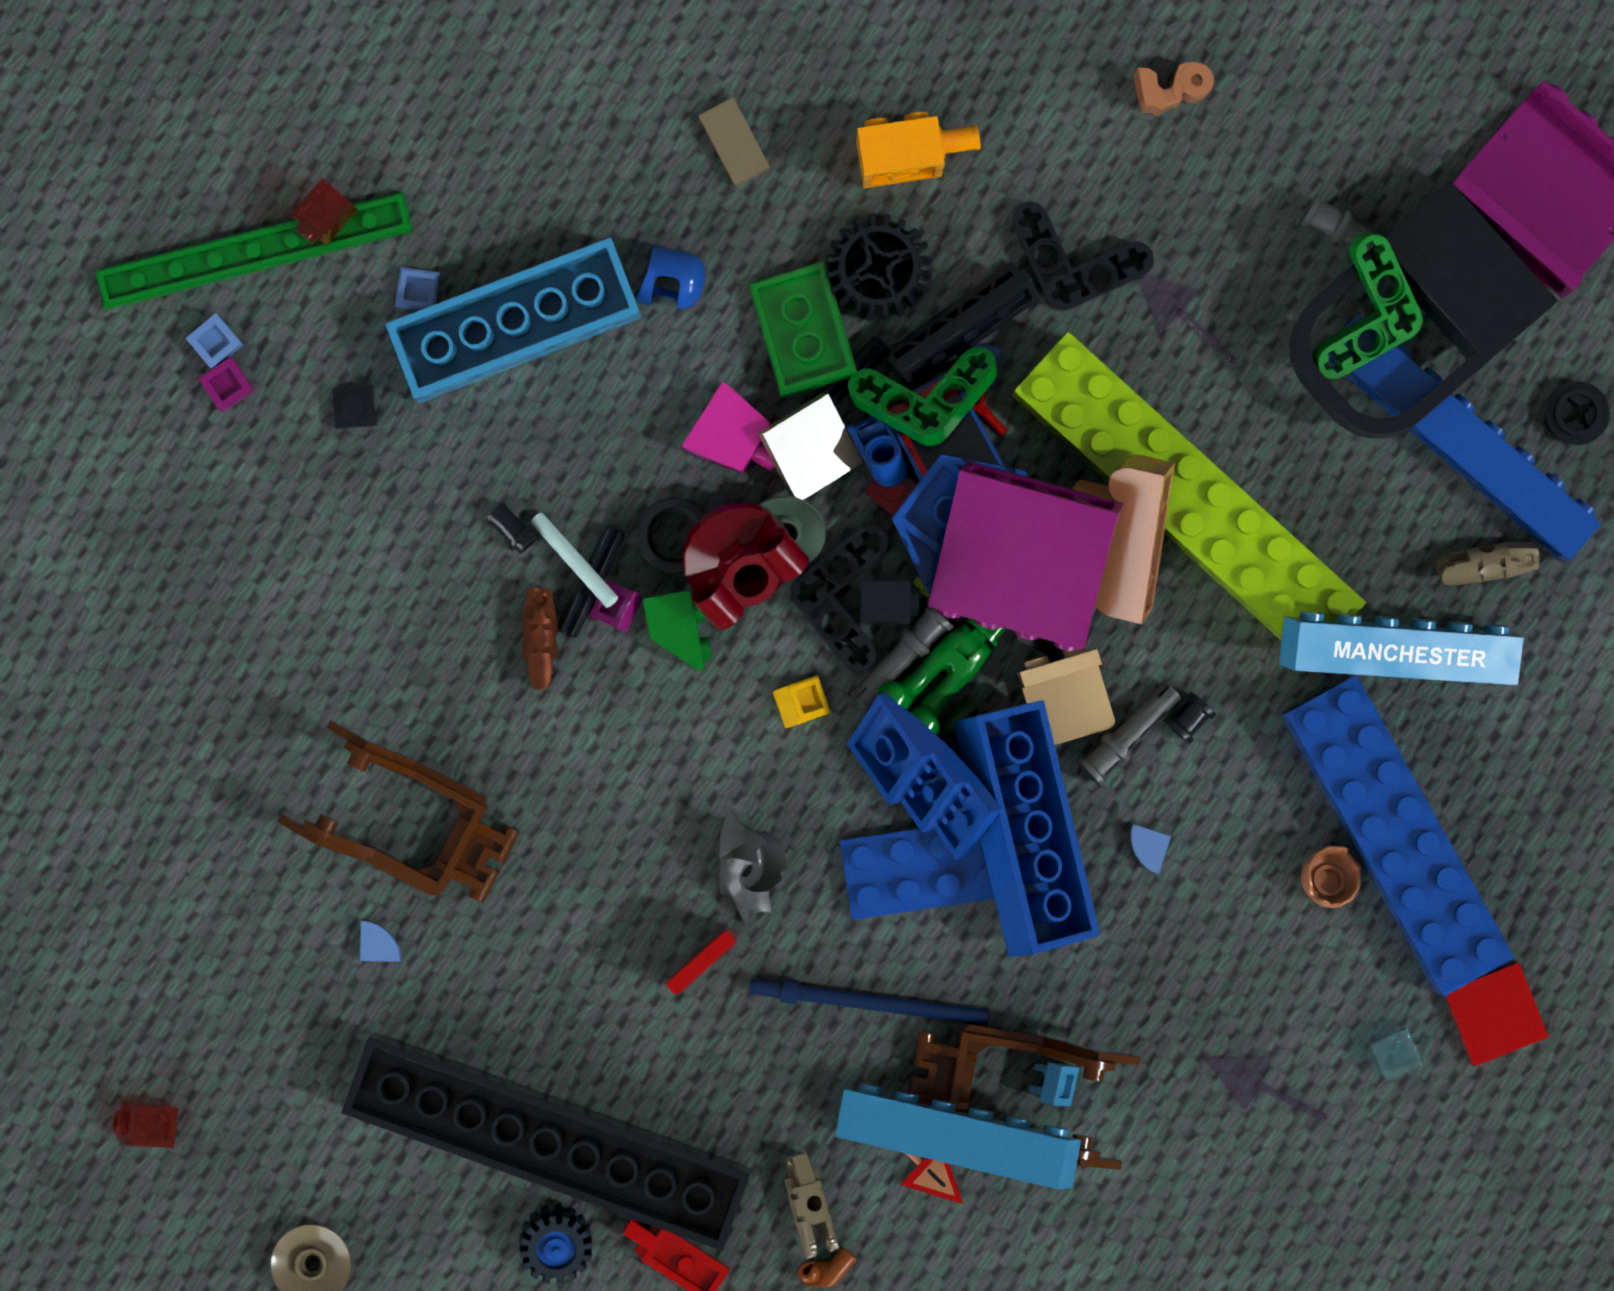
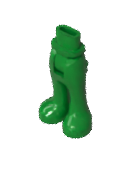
(960, 655)

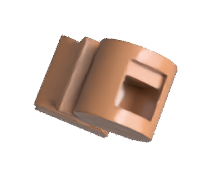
(1189, 84)

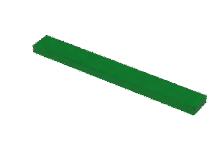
(246, 254)

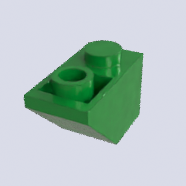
(674, 626)

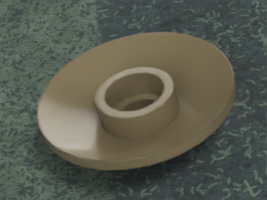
(290, 1256)

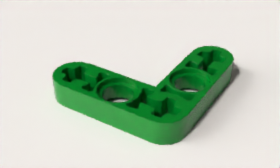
(1381, 320)
(934, 406)

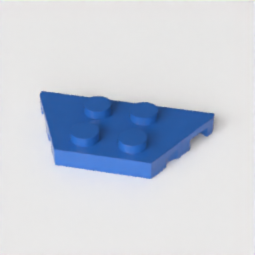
(926, 511)

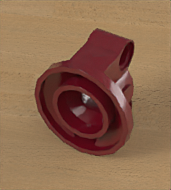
(725, 543)

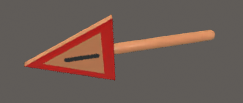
(933, 1178)

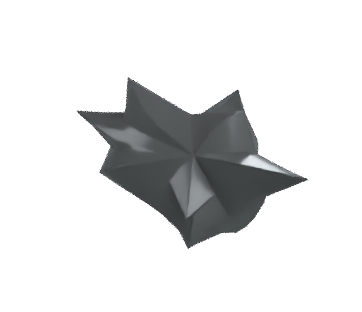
(749, 865)

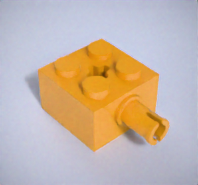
(909, 148)

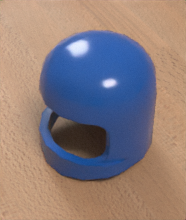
(677, 264)

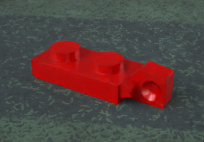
(676, 1257)

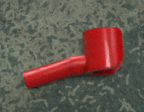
(984, 412)

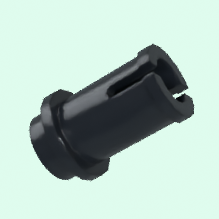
(512, 528)

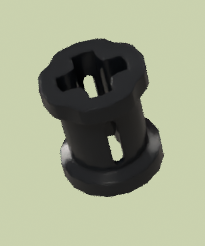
(1189, 717)

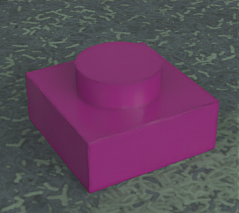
(226, 384)
(621, 612)

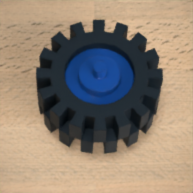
(555, 1244)

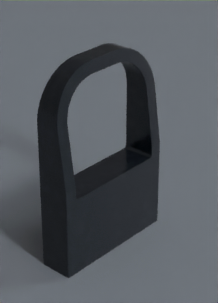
(1463, 283)

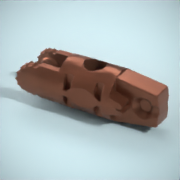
(540, 634)

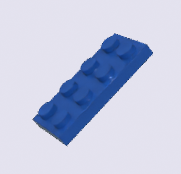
(910, 873)

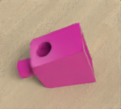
(729, 433)

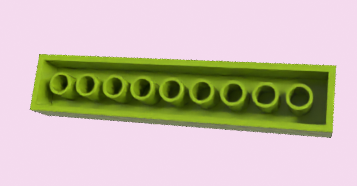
(1206, 509)

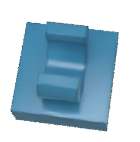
(1058, 1083)

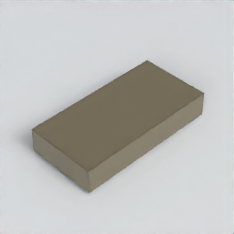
(734, 142)

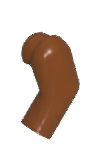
(826, 1272)

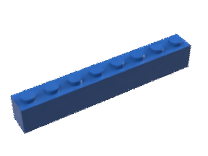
(1477, 450)

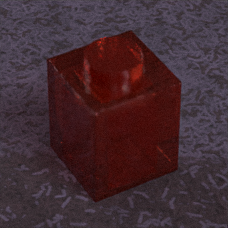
(322, 213)

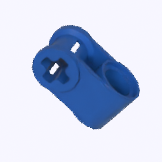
(876, 444)

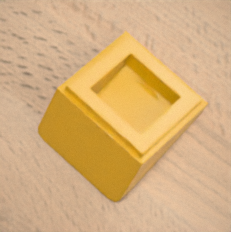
(801, 702)

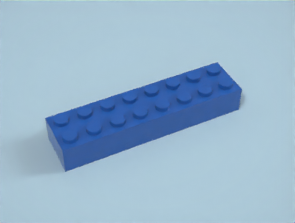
(1397, 835)

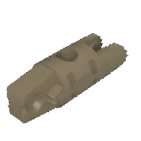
(1486, 563)
(800, 1186)

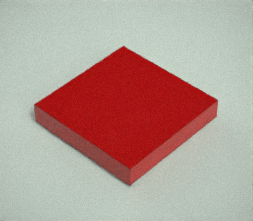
(701, 960)
(1496, 1014)

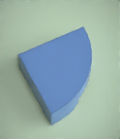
(1149, 847)
(378, 944)

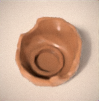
(1331, 876)

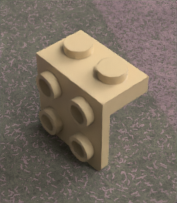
(1071, 693)

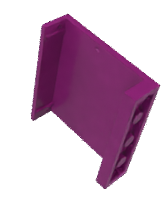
(1547, 187)
(1024, 555)

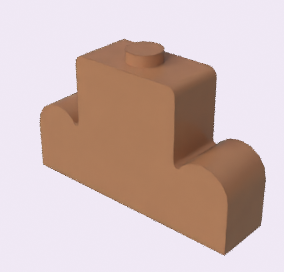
(1137, 541)

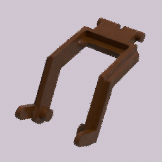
(465, 850)
(952, 1069)

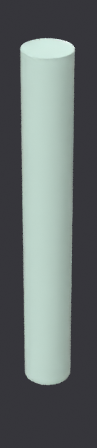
(574, 560)

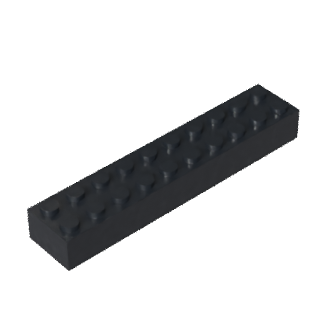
(546, 1141)

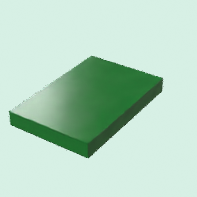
(803, 329)

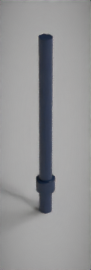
(790, 991)

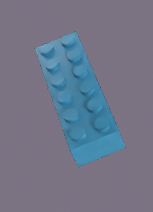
(513, 320)

